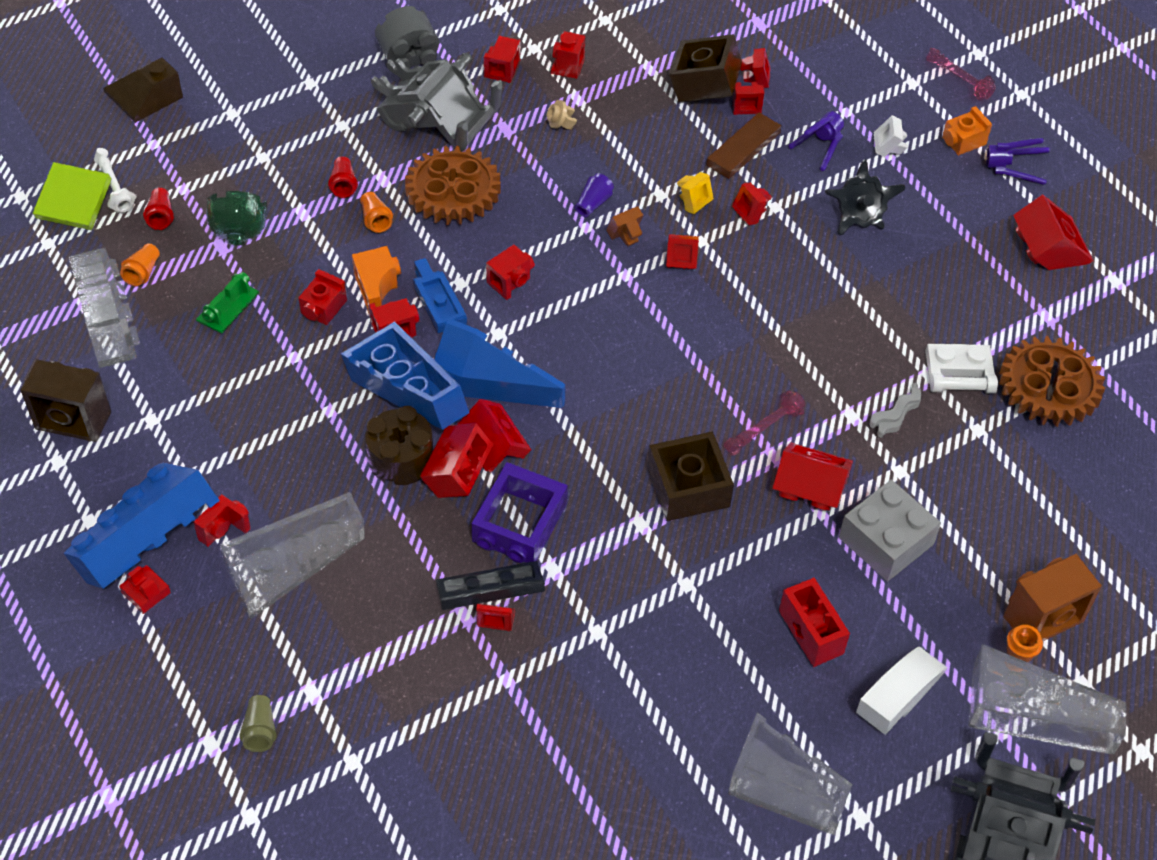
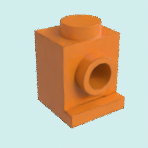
(967, 131)

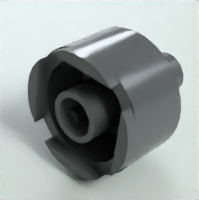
(407, 37)

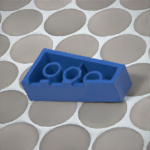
(405, 375)
(139, 522)

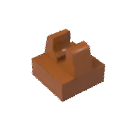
(626, 226)

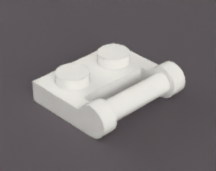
(959, 366)

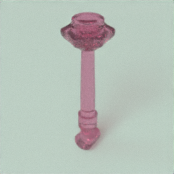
(983, 88)
(791, 404)

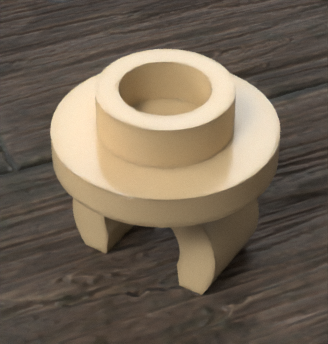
(560, 115)

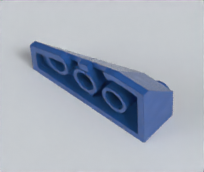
(494, 373)

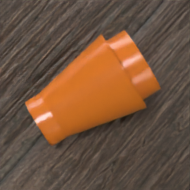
(375, 213)
(138, 267)
(1024, 642)

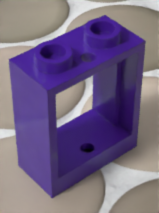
(529, 487)

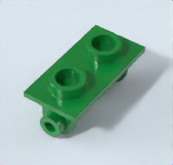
(228, 303)

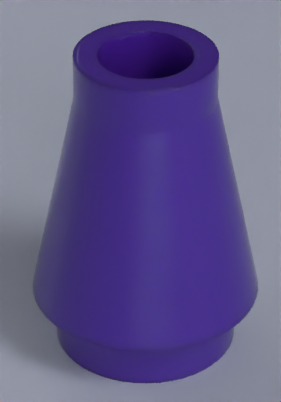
(595, 193)

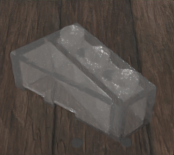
(788, 780)

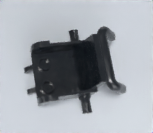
(1016, 810)

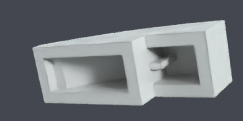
(900, 689)

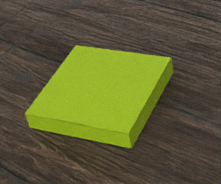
(72, 196)

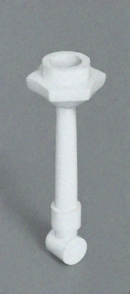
(120, 199)

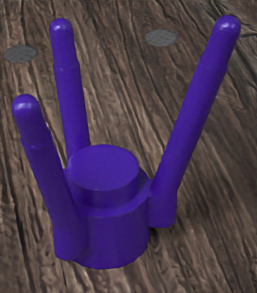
(826, 129)
(1002, 154)

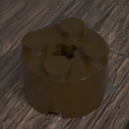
(398, 445)

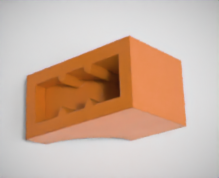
(375, 274)

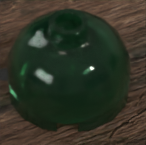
(236, 216)

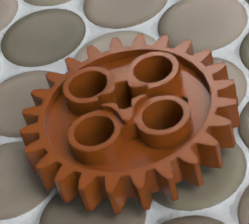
(452, 185)
(1075, 384)

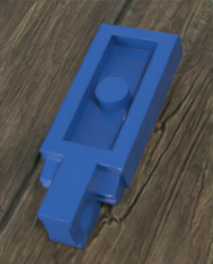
(437, 296)

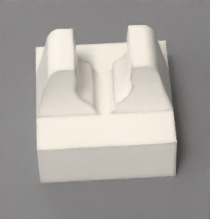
(889, 137)

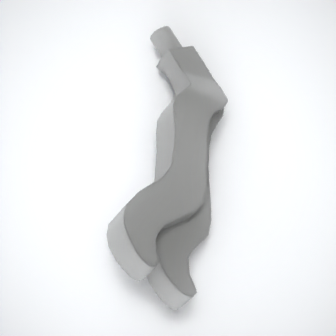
(891, 420)

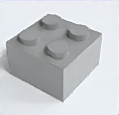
(889, 530)

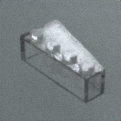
(102, 307)
(289, 551)
(1042, 706)

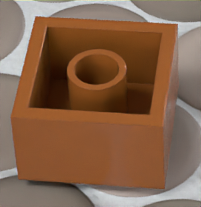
(1053, 597)

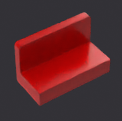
(499, 429)

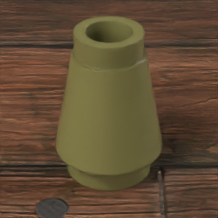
(258, 725)

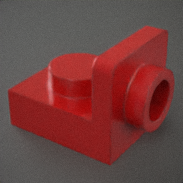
(216, 520)

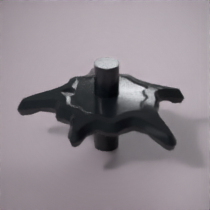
(863, 200)

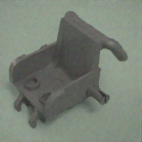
(436, 97)

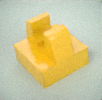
(695, 191)

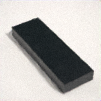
(490, 585)

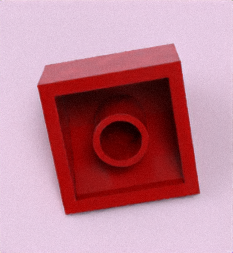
(1051, 235)
(812, 476)

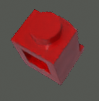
(569, 55)
(502, 59)
(509, 270)
(323, 297)
(399, 311)

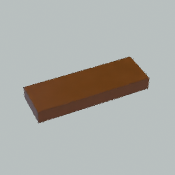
(743, 145)

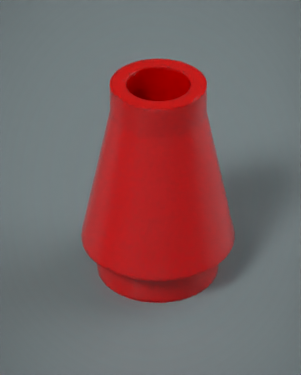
(342, 179)
(158, 211)

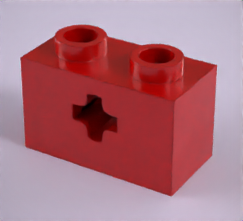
(458, 451)
(814, 622)

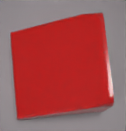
(495, 617)

